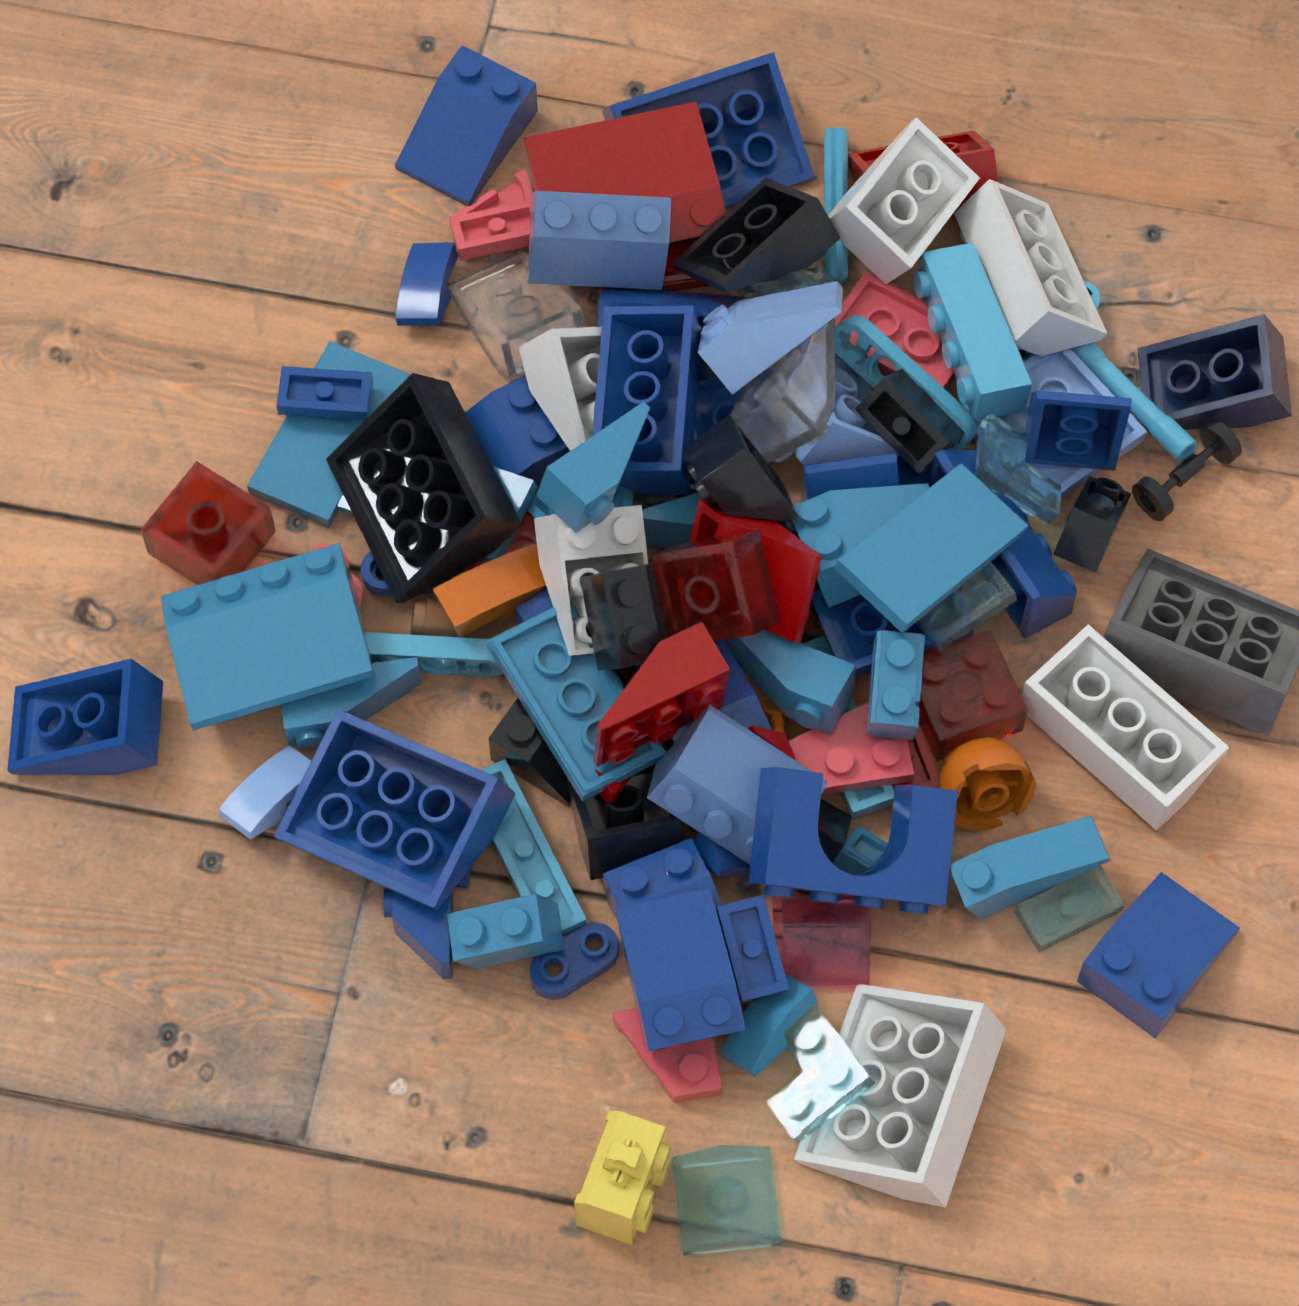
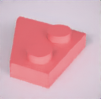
(683, 1070)

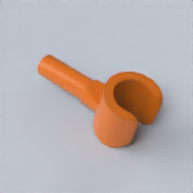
(776, 719)

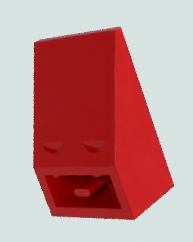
(790, 563)
(663, 695)

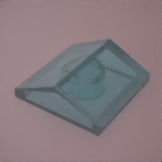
(726, 1199)

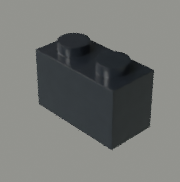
(909, 420)

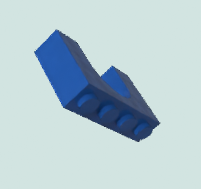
(791, 857)

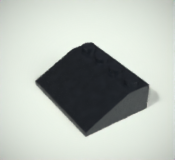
(422, 488)

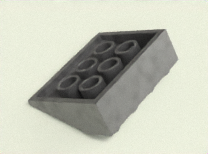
(1208, 641)

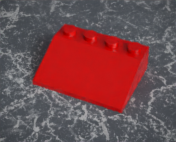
(636, 156)

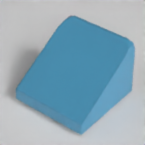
(860, 852)

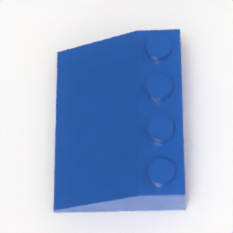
(744, 121)
(394, 810)

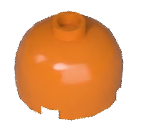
(989, 781)

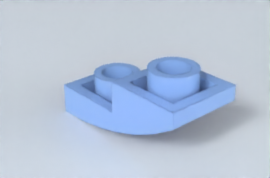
(264, 794)

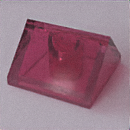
(823, 940)

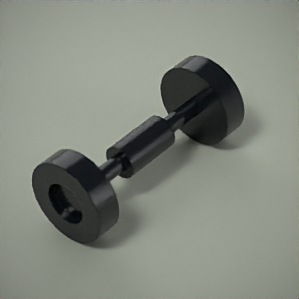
(1219, 443)

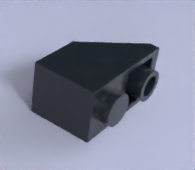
(1092, 523)

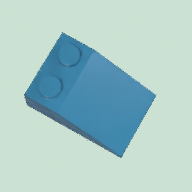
(843, 519)

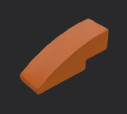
(491, 590)

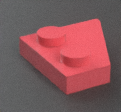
(495, 221)

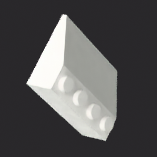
(929, 1078)

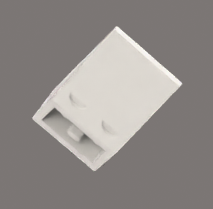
(594, 549)

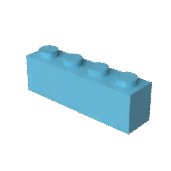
(972, 331)

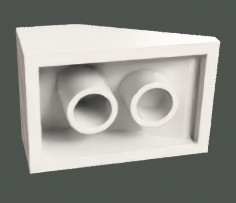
(902, 201)
(563, 378)

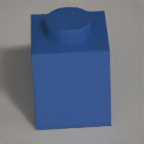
(422, 929)

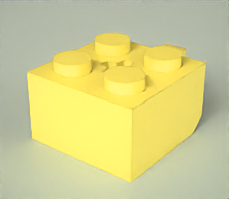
(622, 1176)

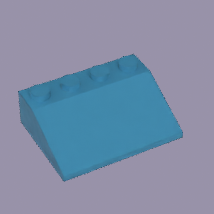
(267, 636)

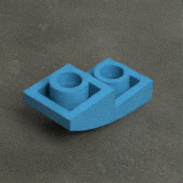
(765, 1027)

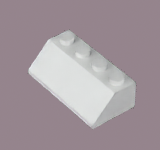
(1030, 270)
(1122, 726)

